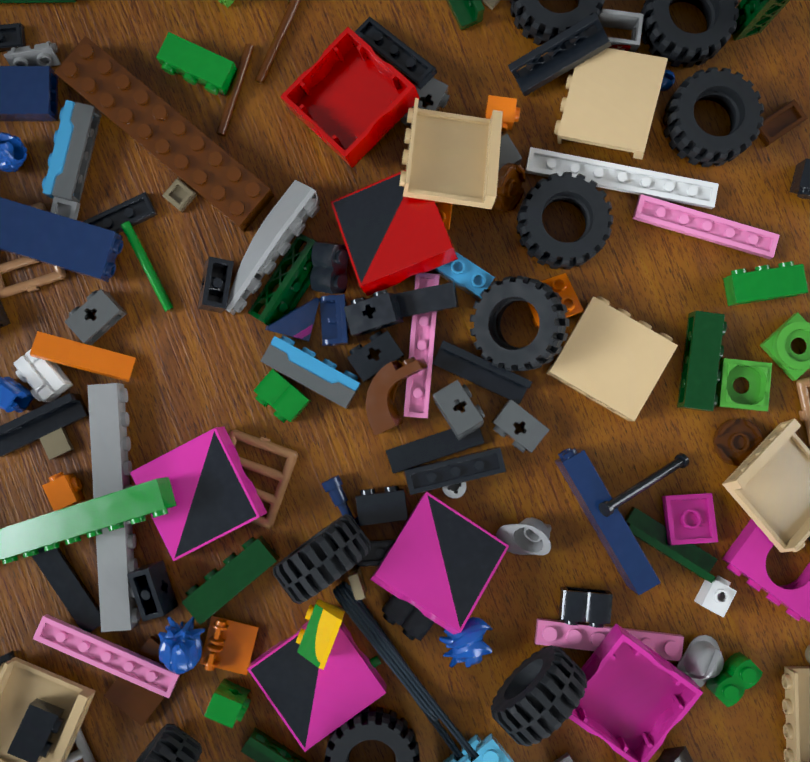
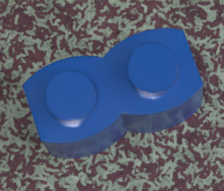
(14, 395)

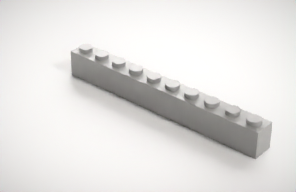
(111, 474)

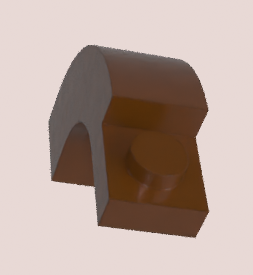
(381, 393)

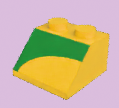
(320, 632)

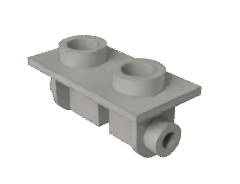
(42, 55)

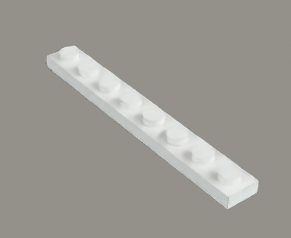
(624, 178)

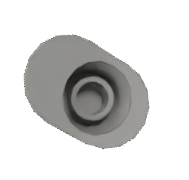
(527, 537)
(702, 659)

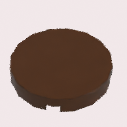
(509, 187)
(736, 440)

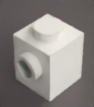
(716, 595)

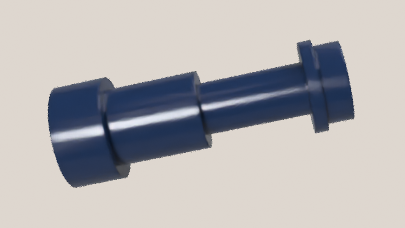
(338, 496)

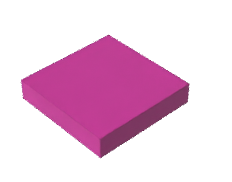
(689, 519)

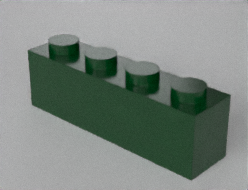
(701, 361)
(230, 580)

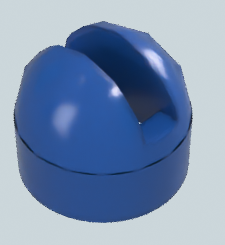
(667, 83)

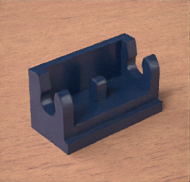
(334, 320)

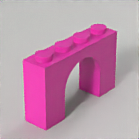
(748, 558)

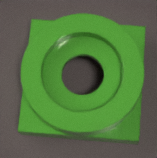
(779, 346)
(759, 379)

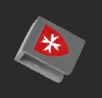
(625, 21)

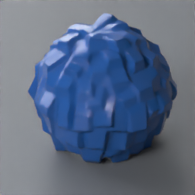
(11, 153)

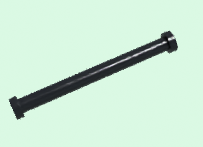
(607, 507)

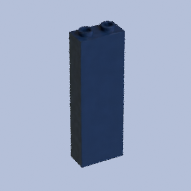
(28, 93)
(58, 240)
(611, 530)

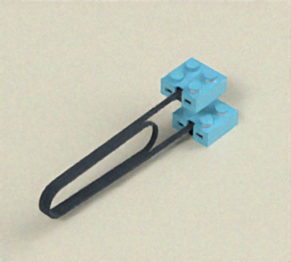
(472, 750)

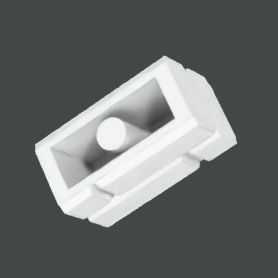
(43, 376)

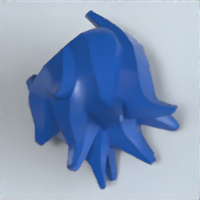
(467, 644)
(180, 646)

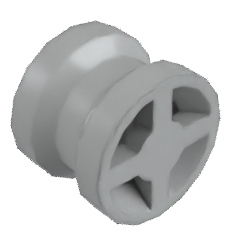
(453, 492)

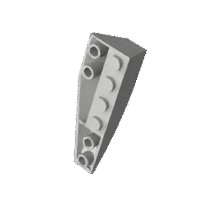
(272, 240)

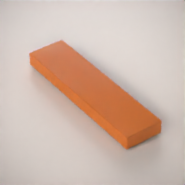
(82, 356)

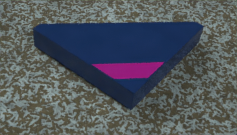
(298, 322)

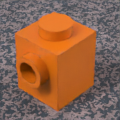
(508, 106)
(63, 491)

